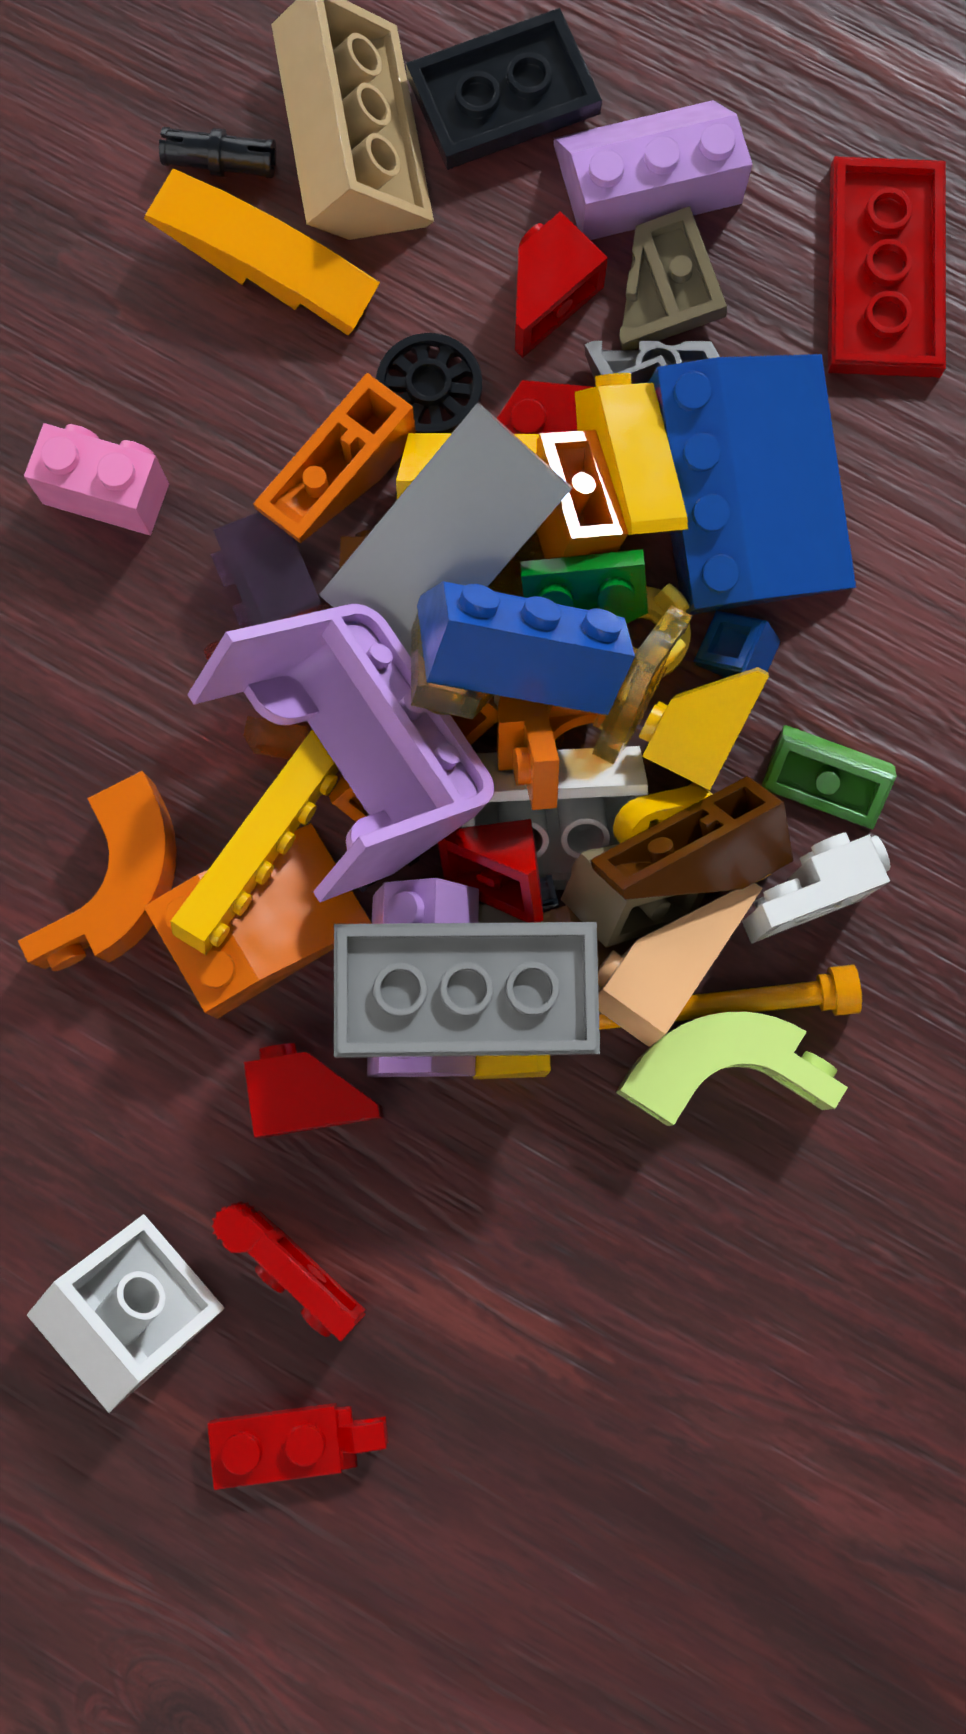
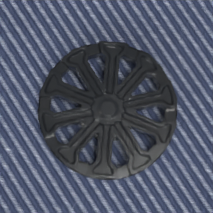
(430, 381)

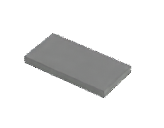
(451, 523)
(466, 989)

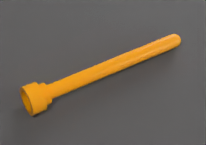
(833, 991)

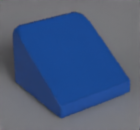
(737, 645)

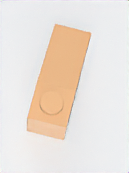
(663, 969)

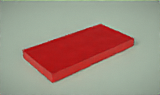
(887, 267)

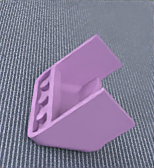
(354, 689)

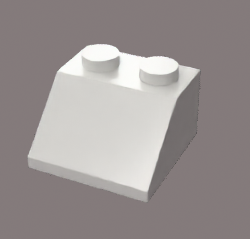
(124, 1312)

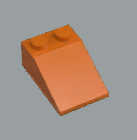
(274, 935)

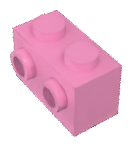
(97, 477)

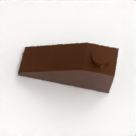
(704, 848)

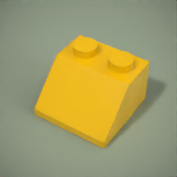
(701, 726)

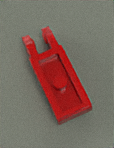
(287, 1267)

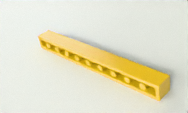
(254, 847)

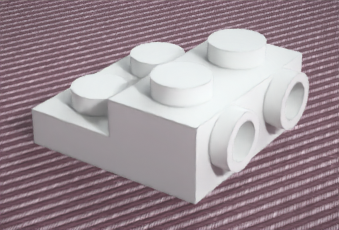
(828, 880)

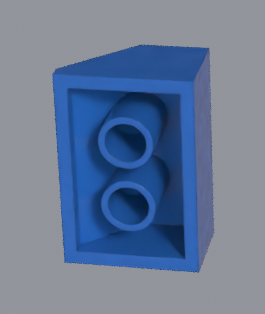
(523, 647)

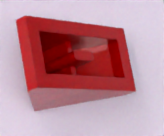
(498, 862)

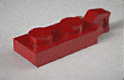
(290, 1444)

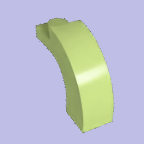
(685, 1057)

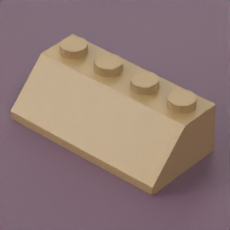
(350, 120)

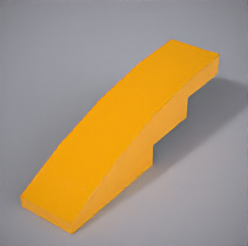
(261, 248)

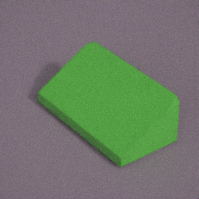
(829, 777)

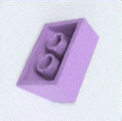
(654, 167)
(423, 902)

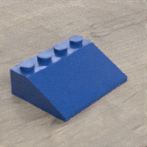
(754, 480)

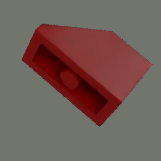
(554, 279)
(301, 1094)

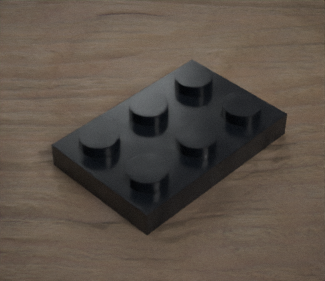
(503, 88)

